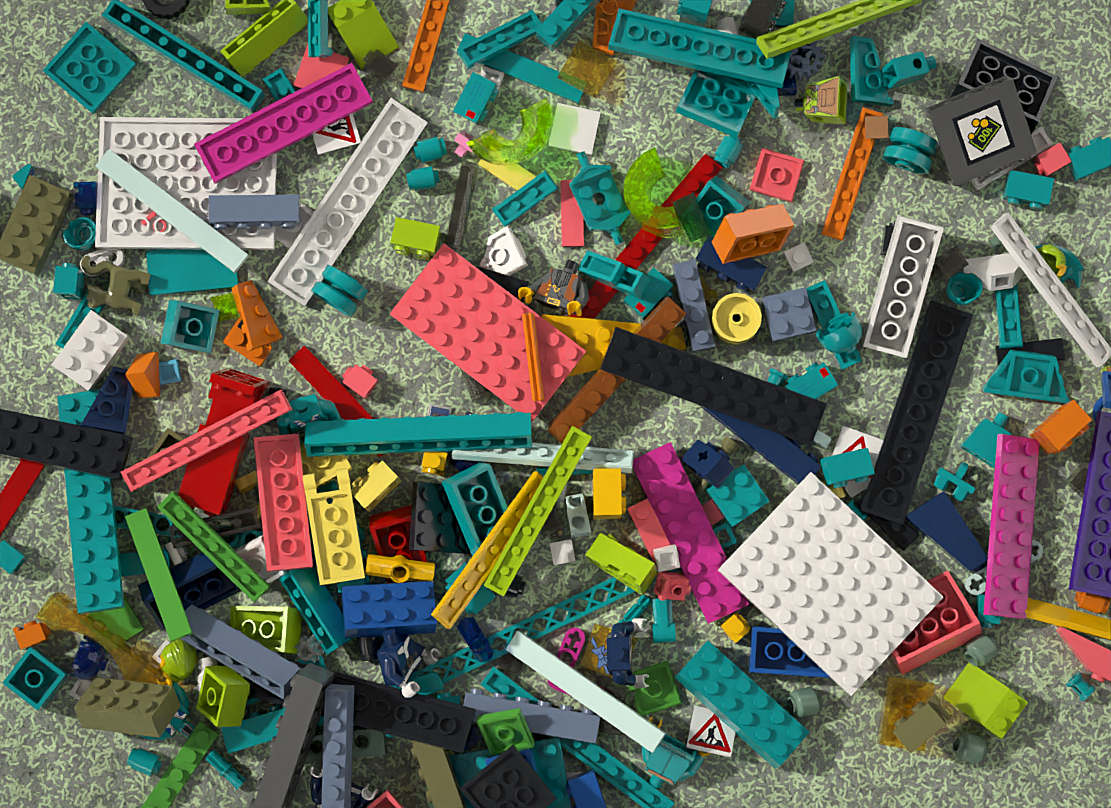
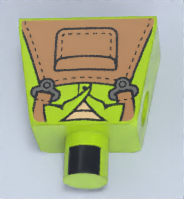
(825, 101)

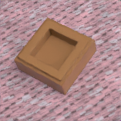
(876, 127)

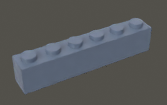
(240, 652)
(540, 717)
(337, 746)

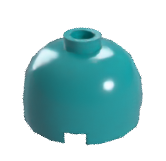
(841, 334)

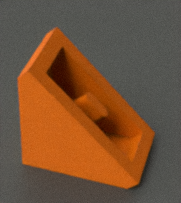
(144, 375)

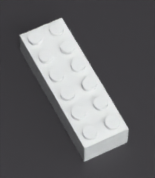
(902, 286)

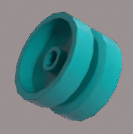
(910, 150)
(340, 289)

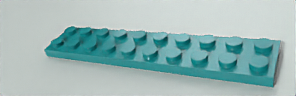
(91, 524)

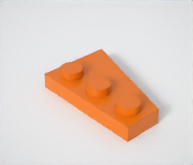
(604, 22)
(256, 318)

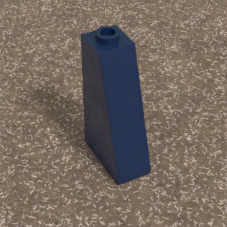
(948, 531)

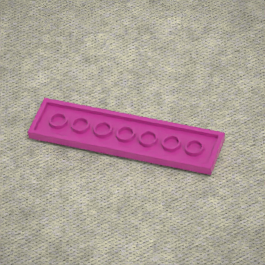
(283, 123)
(1011, 526)
(689, 530)

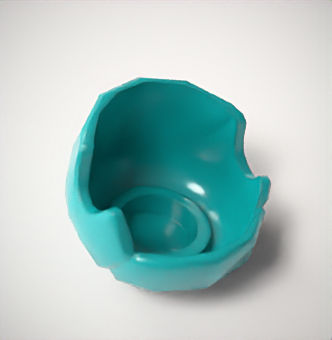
(72, 234)
(969, 283)

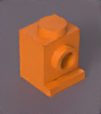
(32, 634)

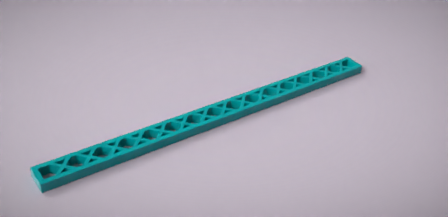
(541, 615)

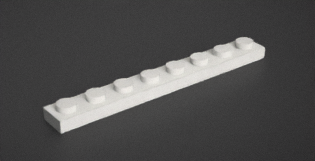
(1052, 289)

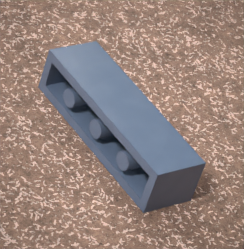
(254, 211)
(693, 304)

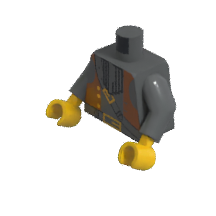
(559, 290)

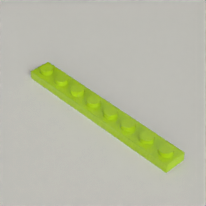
(828, 24)
(537, 511)

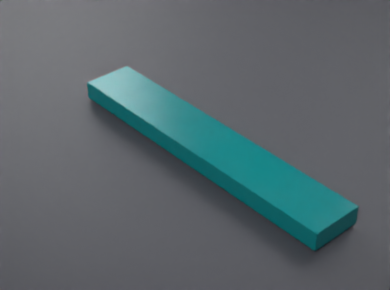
(530, 72)

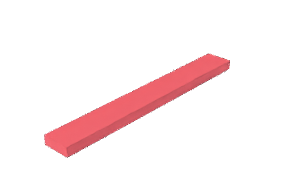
(206, 440)

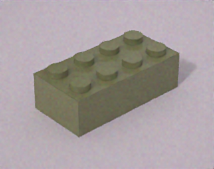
(34, 225)
(127, 707)

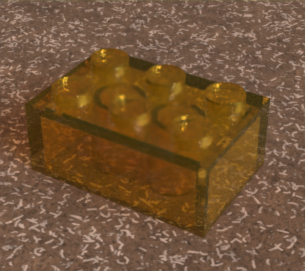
(898, 700)

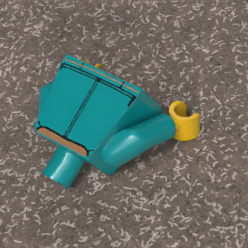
(671, 761)

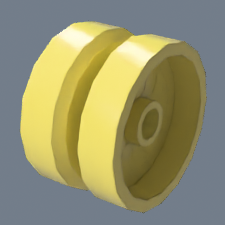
(736, 332)

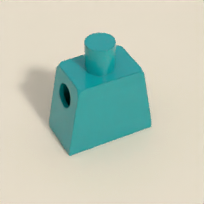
(907, 69)
(983, 439)

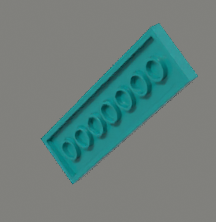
(696, 48)

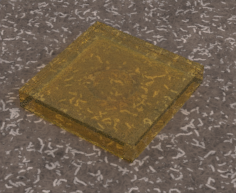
(587, 69)

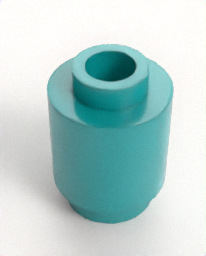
(430, 149)
(728, 151)
(422, 178)
(144, 761)

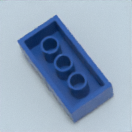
(378, 607)
(776, 654)

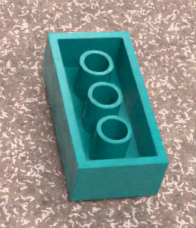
(475, 502)

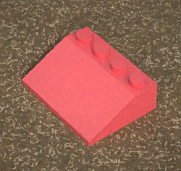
(942, 629)

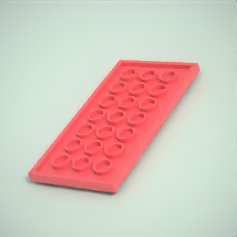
(483, 330)

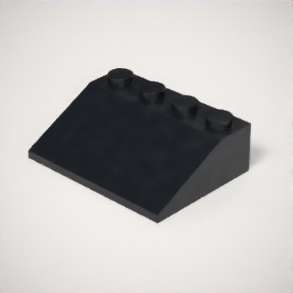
(990, 63)

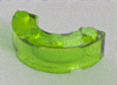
(532, 138)
(637, 193)

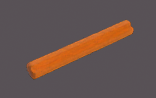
(533, 357)

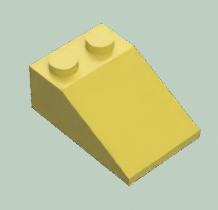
(375, 485)

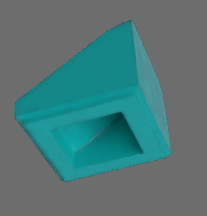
(22, 175)

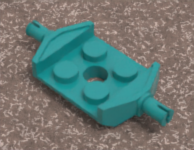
(599, 180)

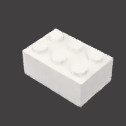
(90, 351)

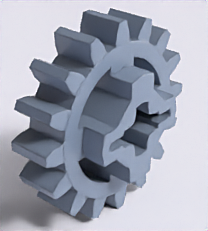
(800, 66)

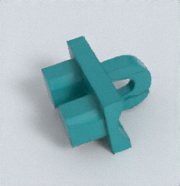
(962, 489)

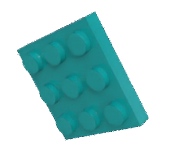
(89, 68)
(716, 101)

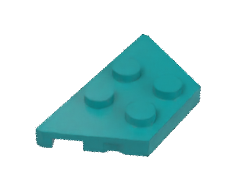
(1028, 377)

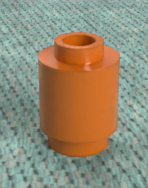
(1092, 602)

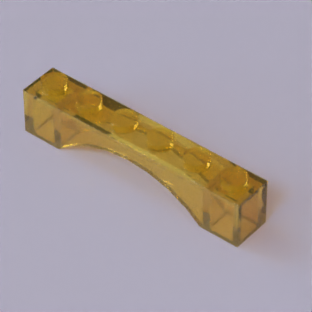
(62, 614)

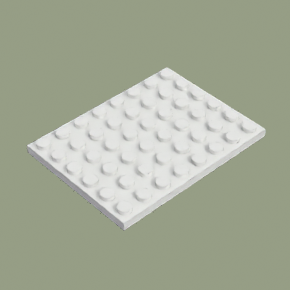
(167, 156)
(830, 584)

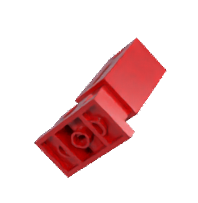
(212, 477)

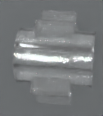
(309, 649)

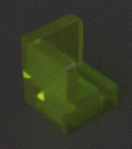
(226, 305)

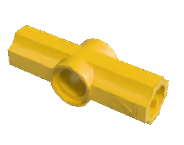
(385, 567)

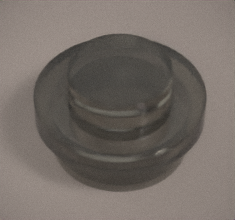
(509, 664)

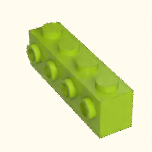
(265, 36)

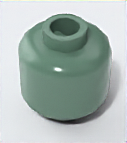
(980, 650)
(804, 702)
(969, 747)

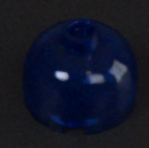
(88, 659)

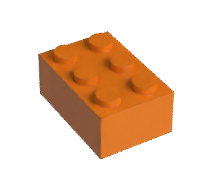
(752, 233)
(1061, 427)

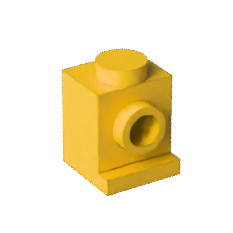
(434, 463)
(735, 627)

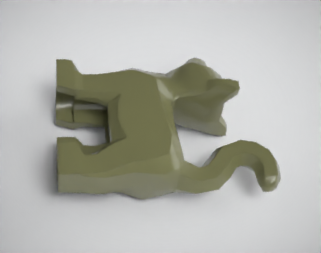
(119, 285)

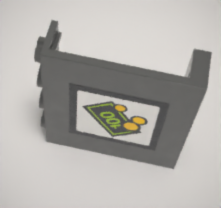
(981, 131)

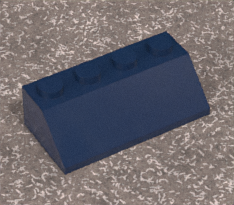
(197, 583)

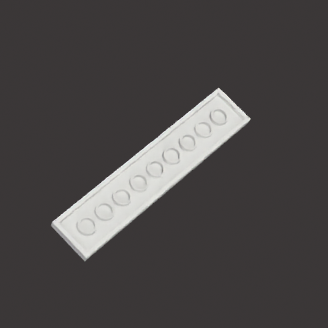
(347, 201)

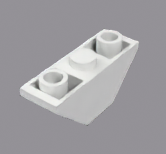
(995, 271)

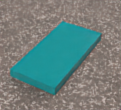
(186, 271)

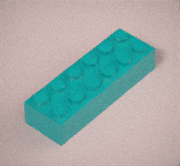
(741, 704)

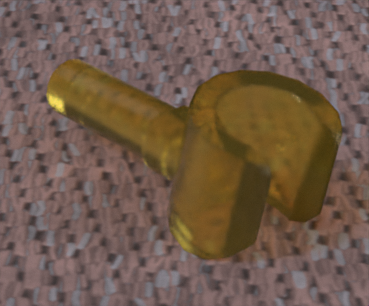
(709, 293)

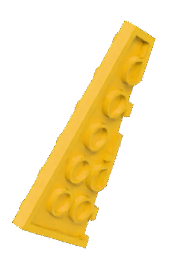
(595, 335)

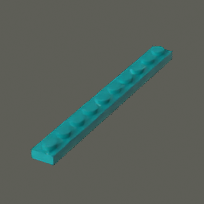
(587, 752)

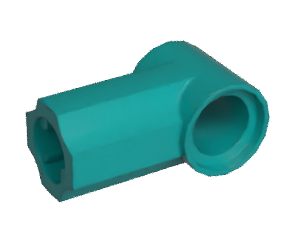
(663, 624)

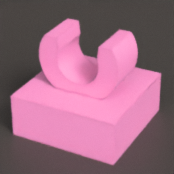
(463, 148)

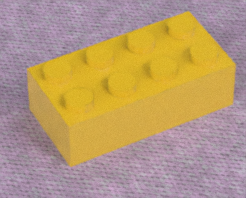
(607, 493)

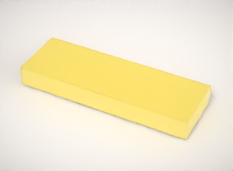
(512, 175)

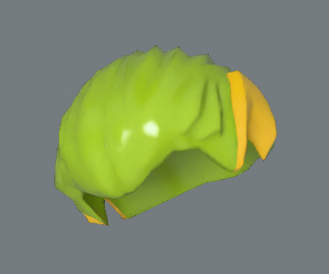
(1054, 258)
(178, 660)

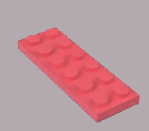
(282, 502)

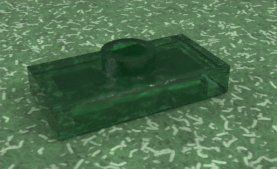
(692, 217)

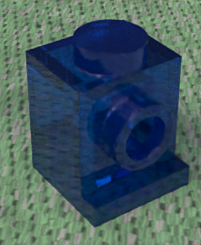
(86, 197)

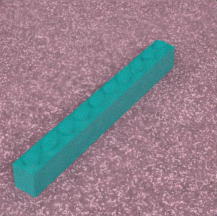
(418, 434)

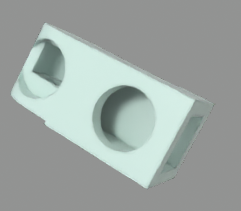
(577, 516)

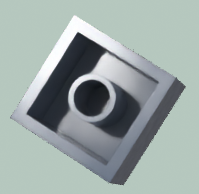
(788, 315)

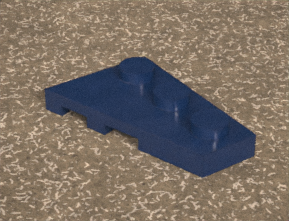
(112, 404)

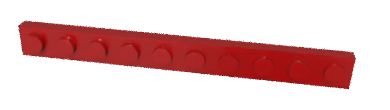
(645, 241)

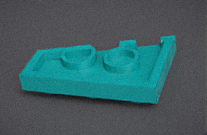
(866, 77)

